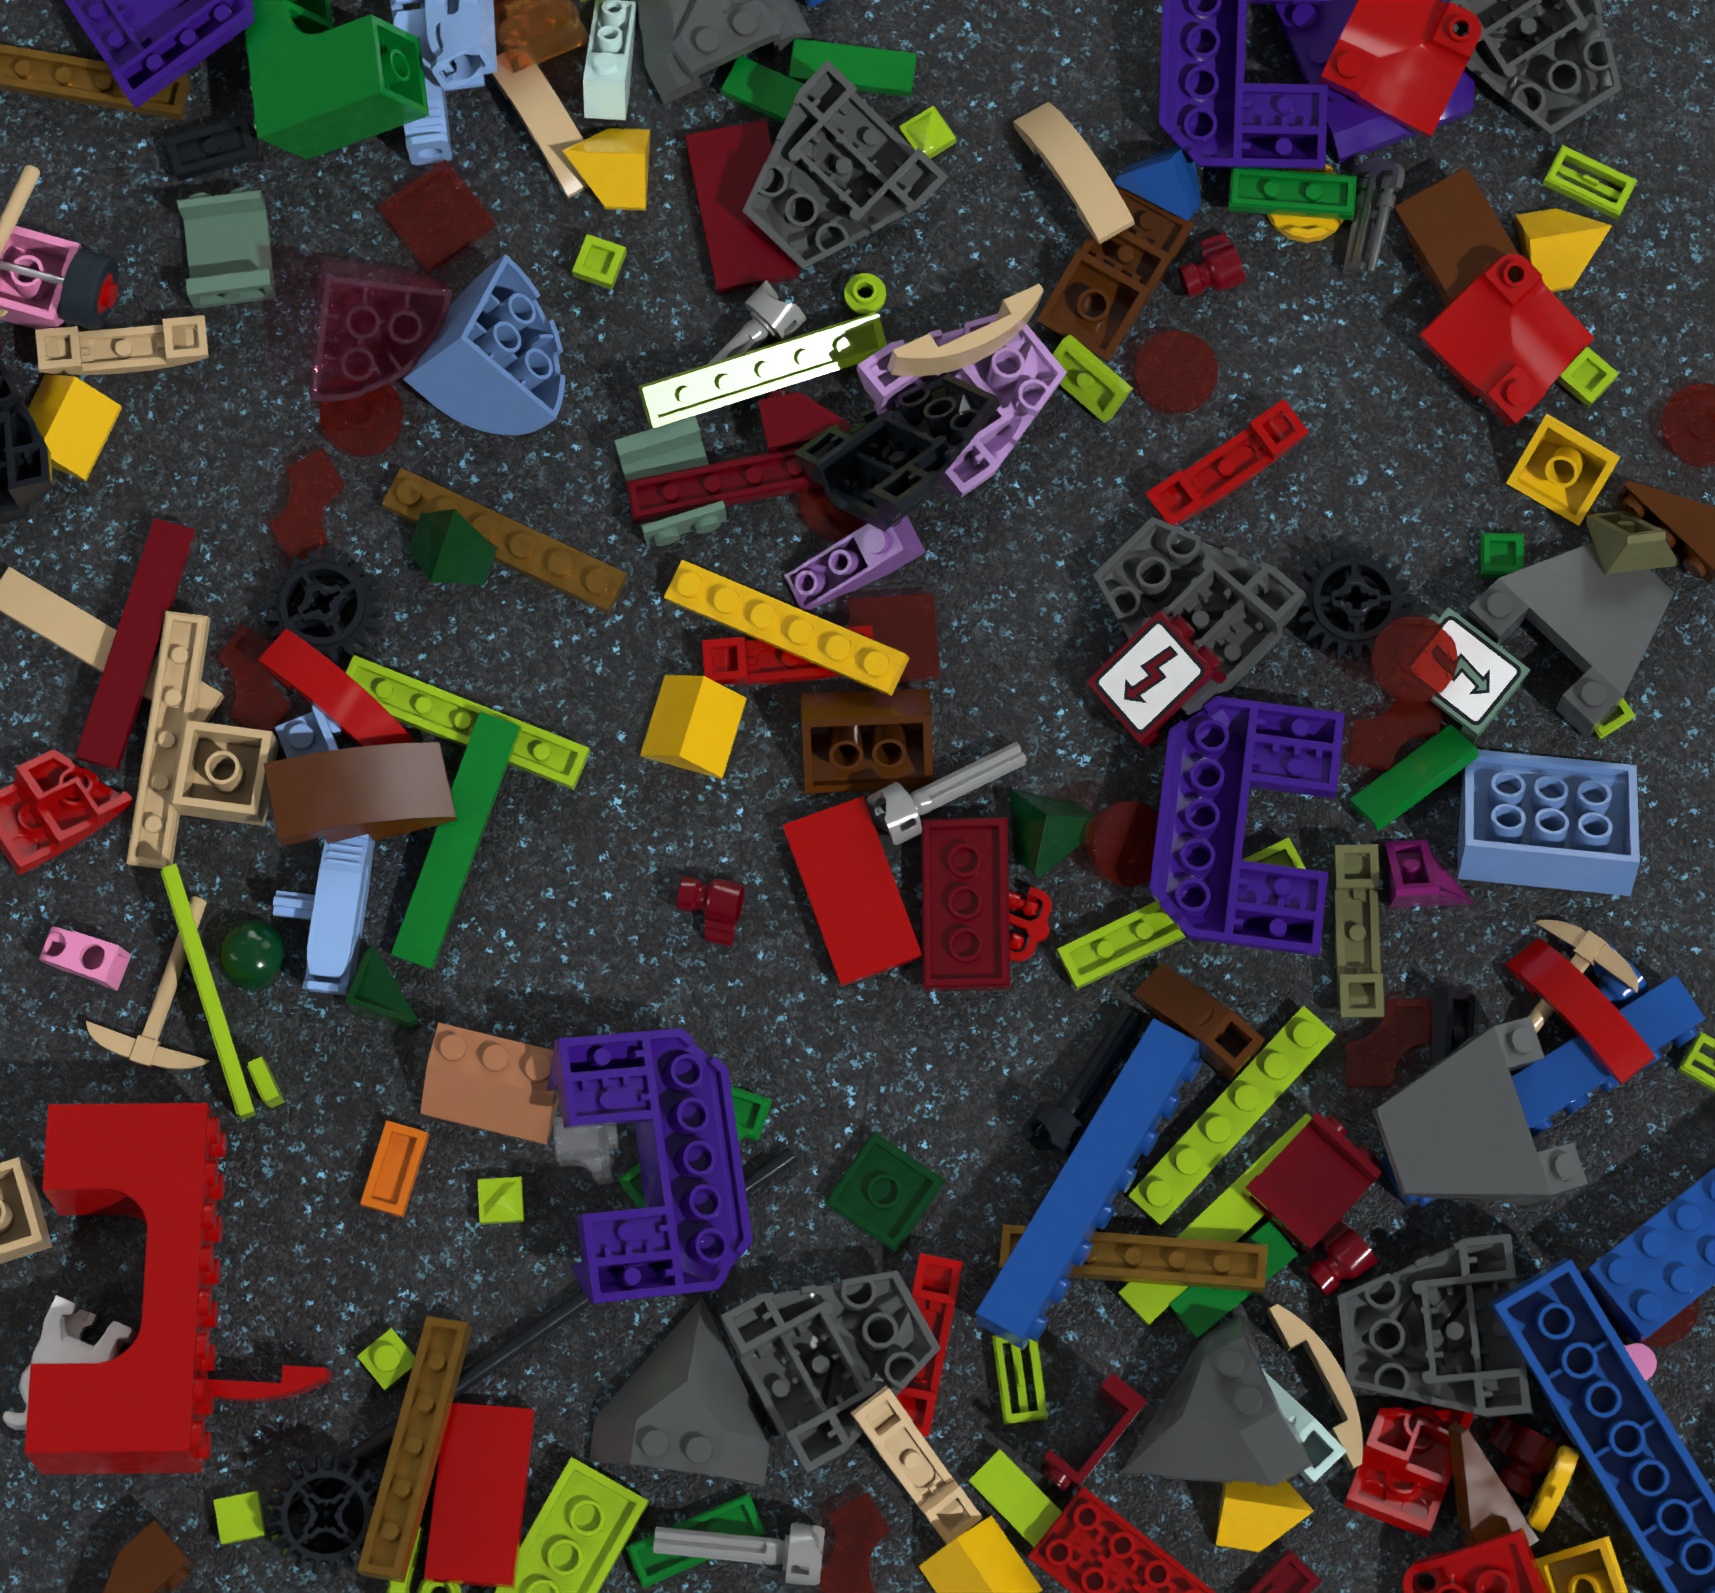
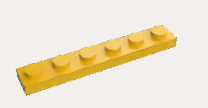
(787, 627)

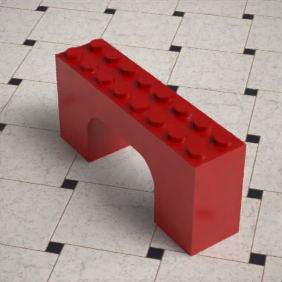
(154, 1398)

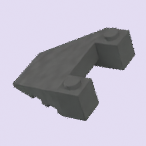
(1588, 616)
(1465, 1129)

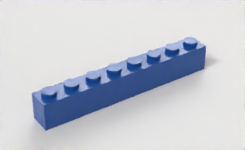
(1572, 1072)
(1088, 1184)

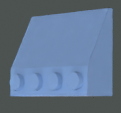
(1549, 823)

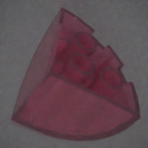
(370, 326)

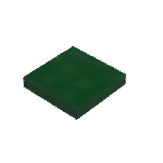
(884, 1192)

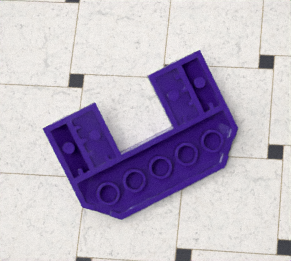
(1214, 110)
(1203, 821)
(687, 1158)

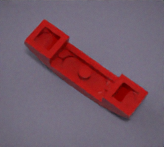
(1228, 466)
(755, 662)
(332, 692)
(1582, 1008)
(935, 1295)
(294, 1382)

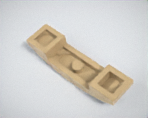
(544, 119)
(1077, 170)
(122, 349)
(925, 358)
(1295, 1332)
(916, 1465)

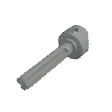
(768, 317)
(903, 811)
(798, 1554)

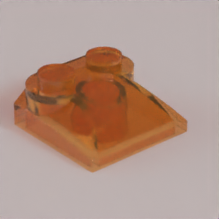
(537, 30)

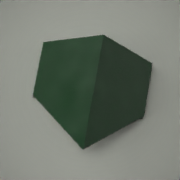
(451, 549)
(1046, 830)
(377, 995)

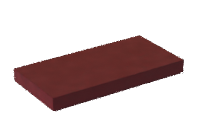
(724, 173)
(965, 904)

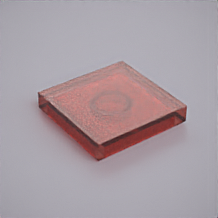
(437, 216)
(904, 625)

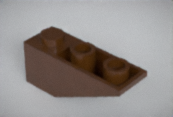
(1686, 522)
(1222, 1035)
(150, 1563)

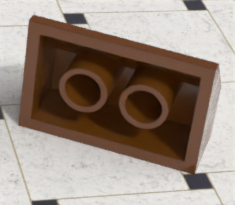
(866, 740)

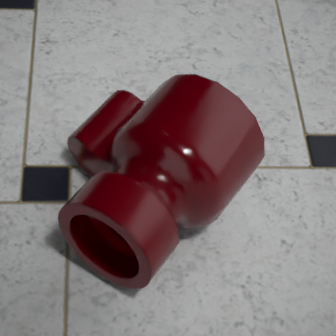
(1219, 269)
(720, 903)
(1346, 1259)
(1528, 1455)

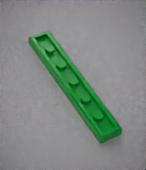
(456, 841)

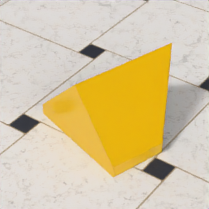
(614, 166)
(1559, 244)
(1257, 1514)

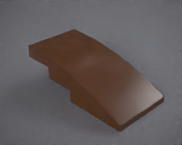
(1453, 233)
(1116, 279)
(360, 792)

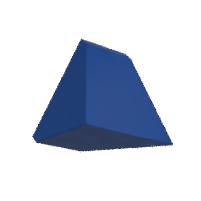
(1165, 180)

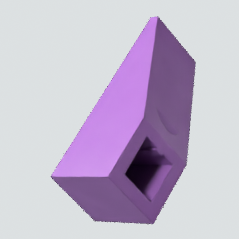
(853, 563)

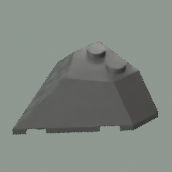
(685, 1411)
(1221, 1419)

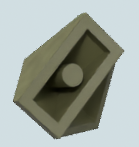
(1629, 543)

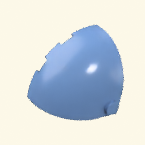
(494, 357)

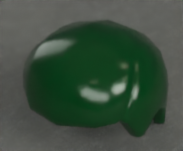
(251, 954)

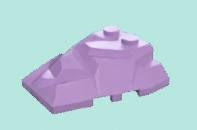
(1018, 373)

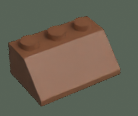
(489, 1084)

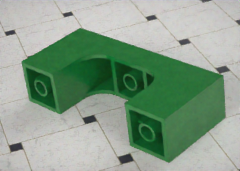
(329, 84)

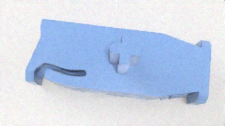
(463, 34)
(428, 137)
(334, 913)

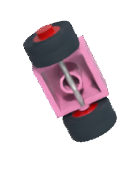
(55, 282)

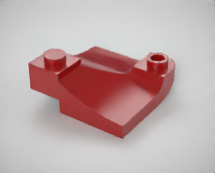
(1402, 59)
(1506, 337)
(1488, 1566)

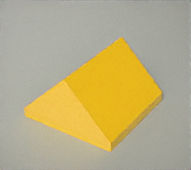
(73, 422)
(1563, 469)
(694, 724)
(979, 1563)
(1583, 1569)

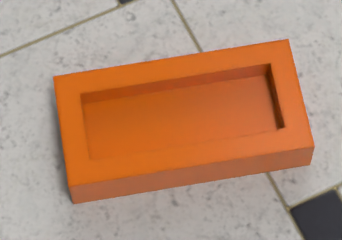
(394, 1169)

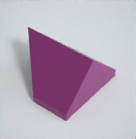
(1418, 877)

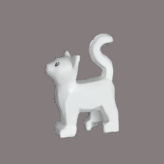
(63, 1344)

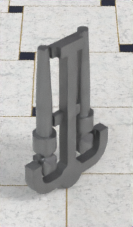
(1365, 211)

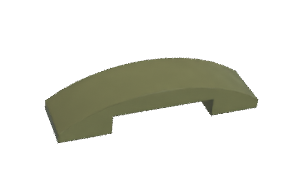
(1357, 931)

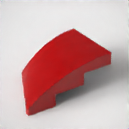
(53, 809)
(1406, 1467)

